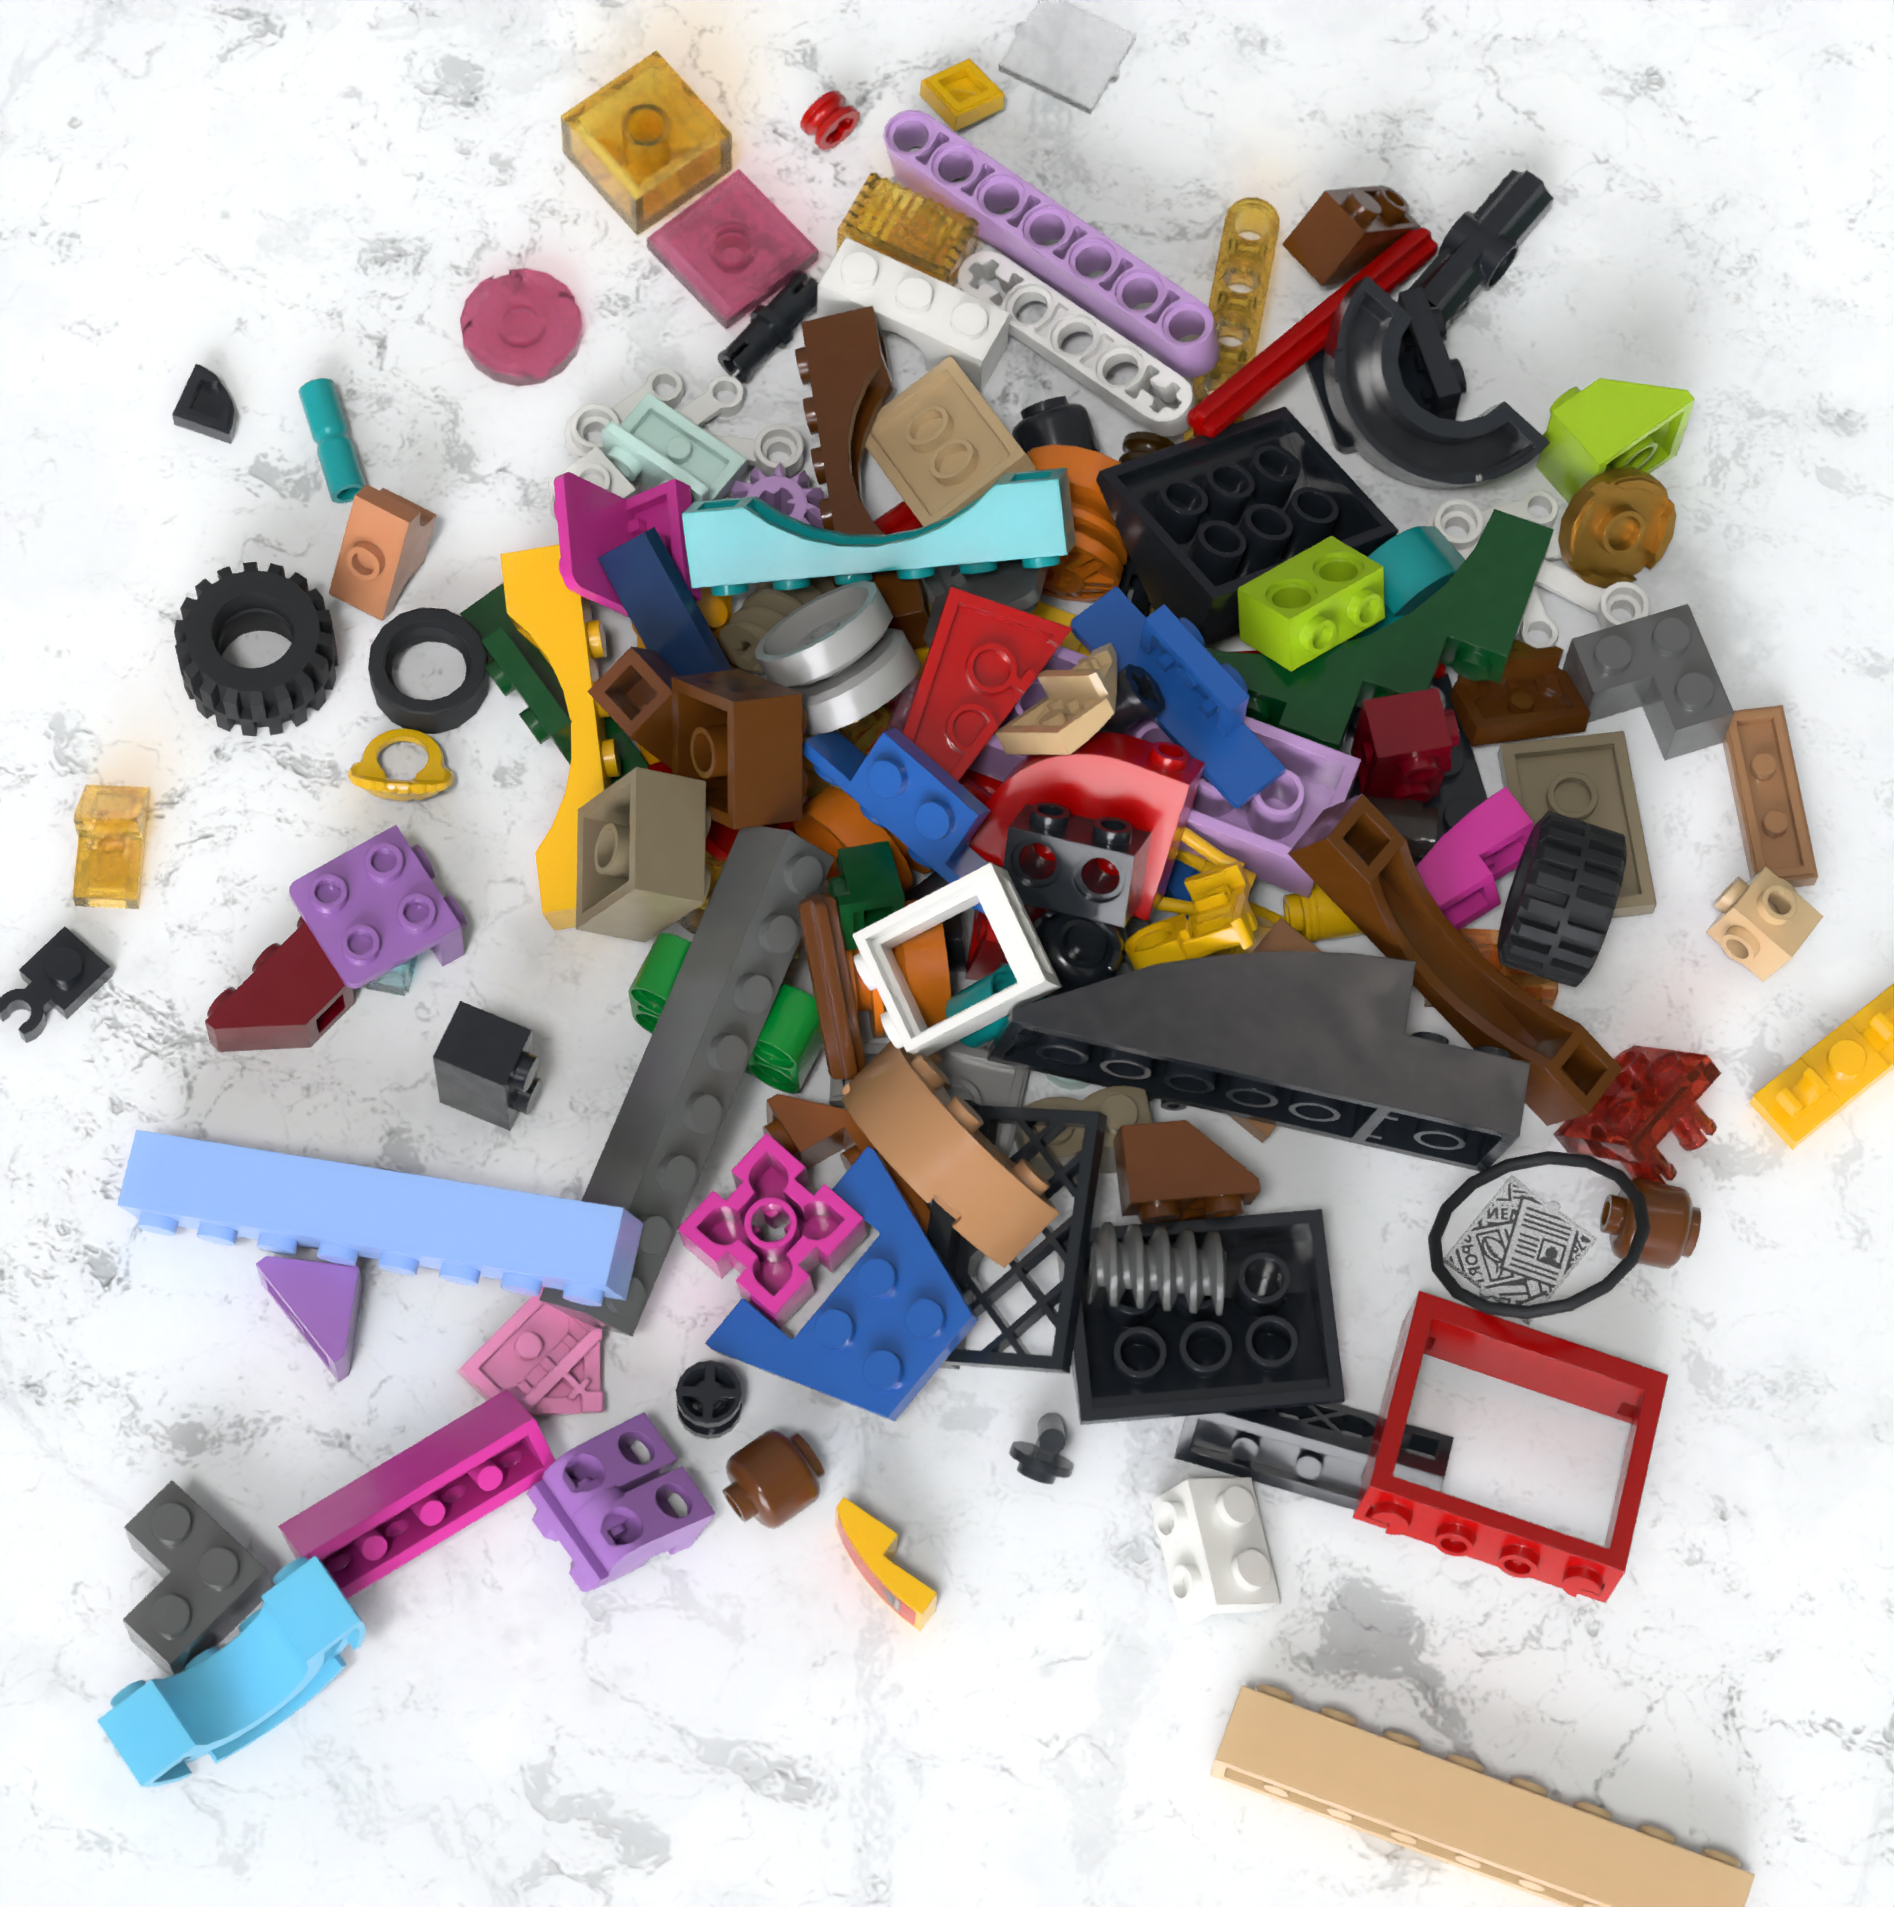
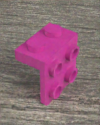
(598, 521)

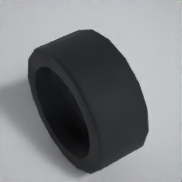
(429, 626)

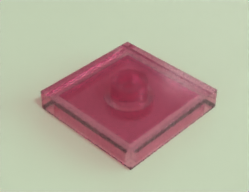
(732, 249)

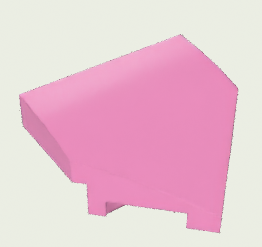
(542, 1361)

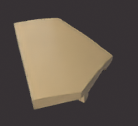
(1072, 713)

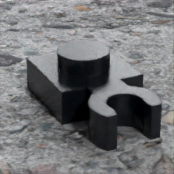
(57, 977)

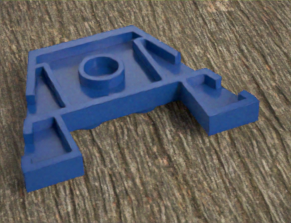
(881, 1324)

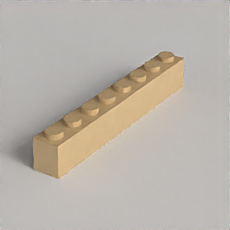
(1461, 1814)

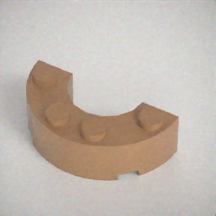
(943, 1155)

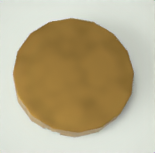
(1616, 526)

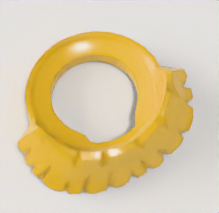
(427, 783)

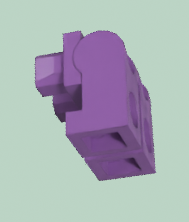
(615, 1509)

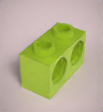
(1311, 603)

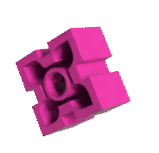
(772, 1192)

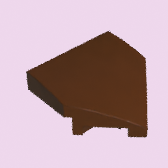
(1528, 703)

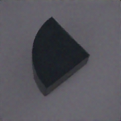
(206, 406)

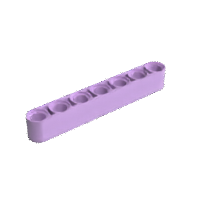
(1060, 265)

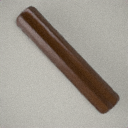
(831, 985)

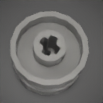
(839, 656)

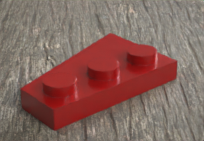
(975, 676)

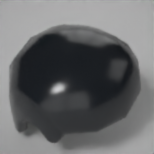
(1079, 949)

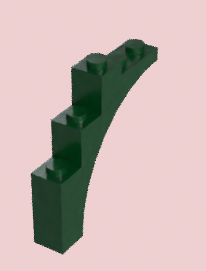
(1462, 625)

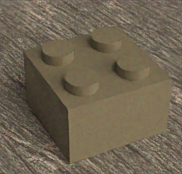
(642, 855)

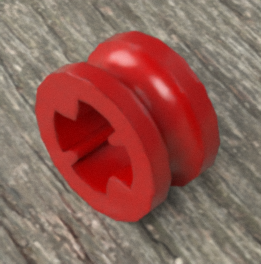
(830, 120)

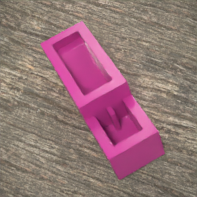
(1474, 855)

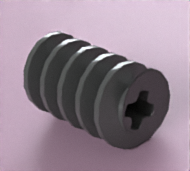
(1157, 1267)

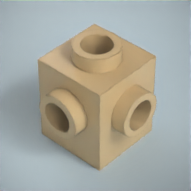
(1762, 922)

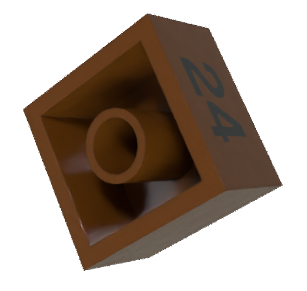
(743, 742)

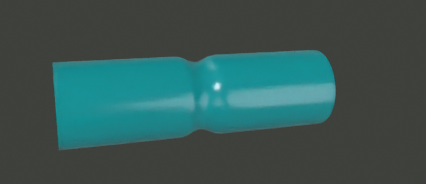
(330, 434)

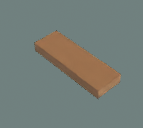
(1769, 796)

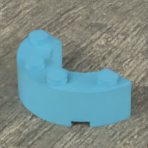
(245, 1688)

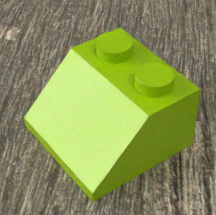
(1611, 428)

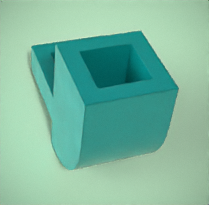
(1414, 569)

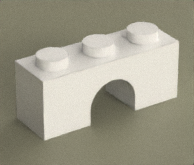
(918, 307)

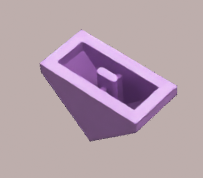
(320, 1303)

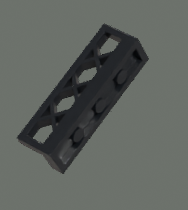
(1307, 1453)

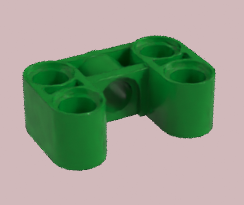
(788, 1038)

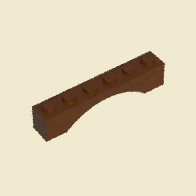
(849, 385)
(1374, 881)

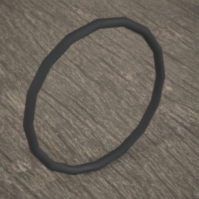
(1551, 1307)

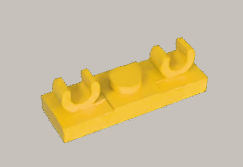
(1831, 1073)

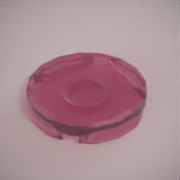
(521, 327)

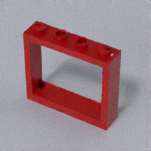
(1539, 1364)

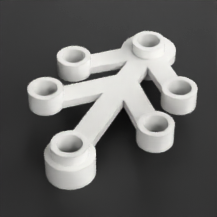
(699, 411)
(1551, 577)

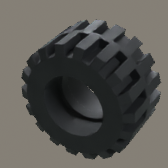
(248, 604)
(1562, 899)

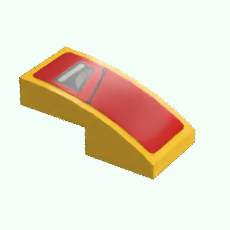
(871, 1550)

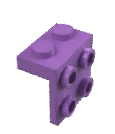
(378, 909)

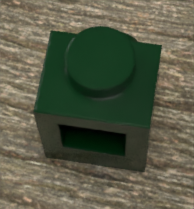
(865, 888)

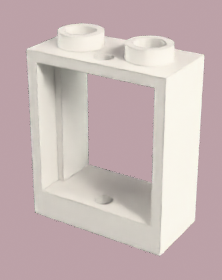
(1016, 936)

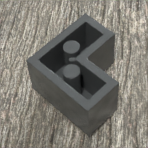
(1658, 667)
(205, 1584)

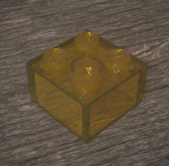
(646, 142)

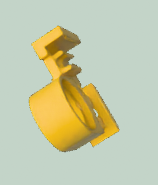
(1220, 921)

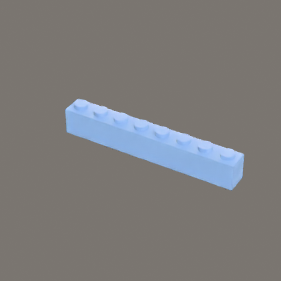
(381, 1216)

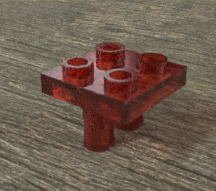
(1641, 1106)

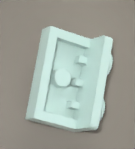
(664, 445)

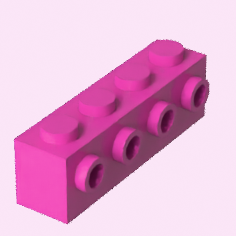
(422, 1494)

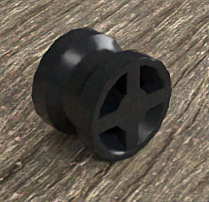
(709, 1384)

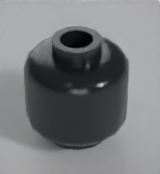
(1055, 424)

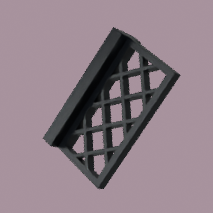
(963, 1256)

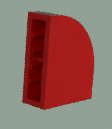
(1104, 778)

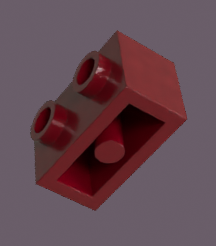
(1404, 745)

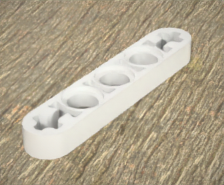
(1094, 363)

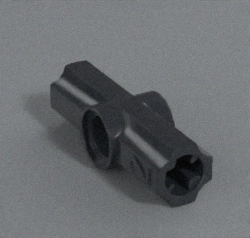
(1484, 243)

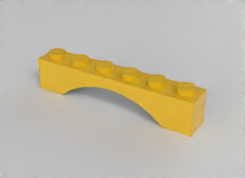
(564, 633)

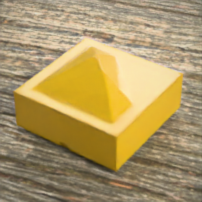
(962, 94)

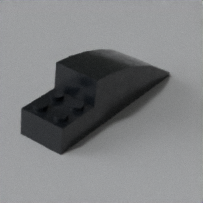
(1284, 1044)

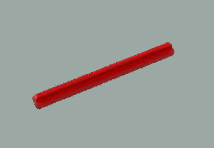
(1304, 338)

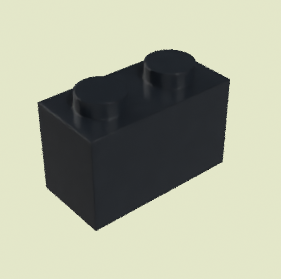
(487, 1066)

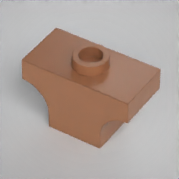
(380, 550)

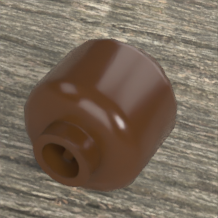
(1671, 1220)
(773, 1478)

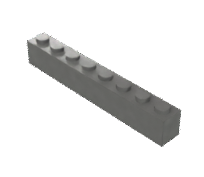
(700, 1053)

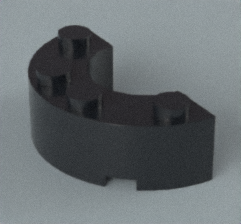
(1387, 422)

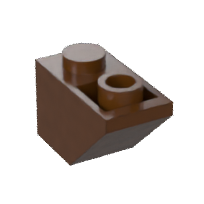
(1348, 231)
(639, 699)
(1178, 1169)

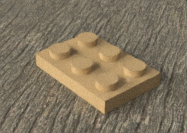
(943, 444)

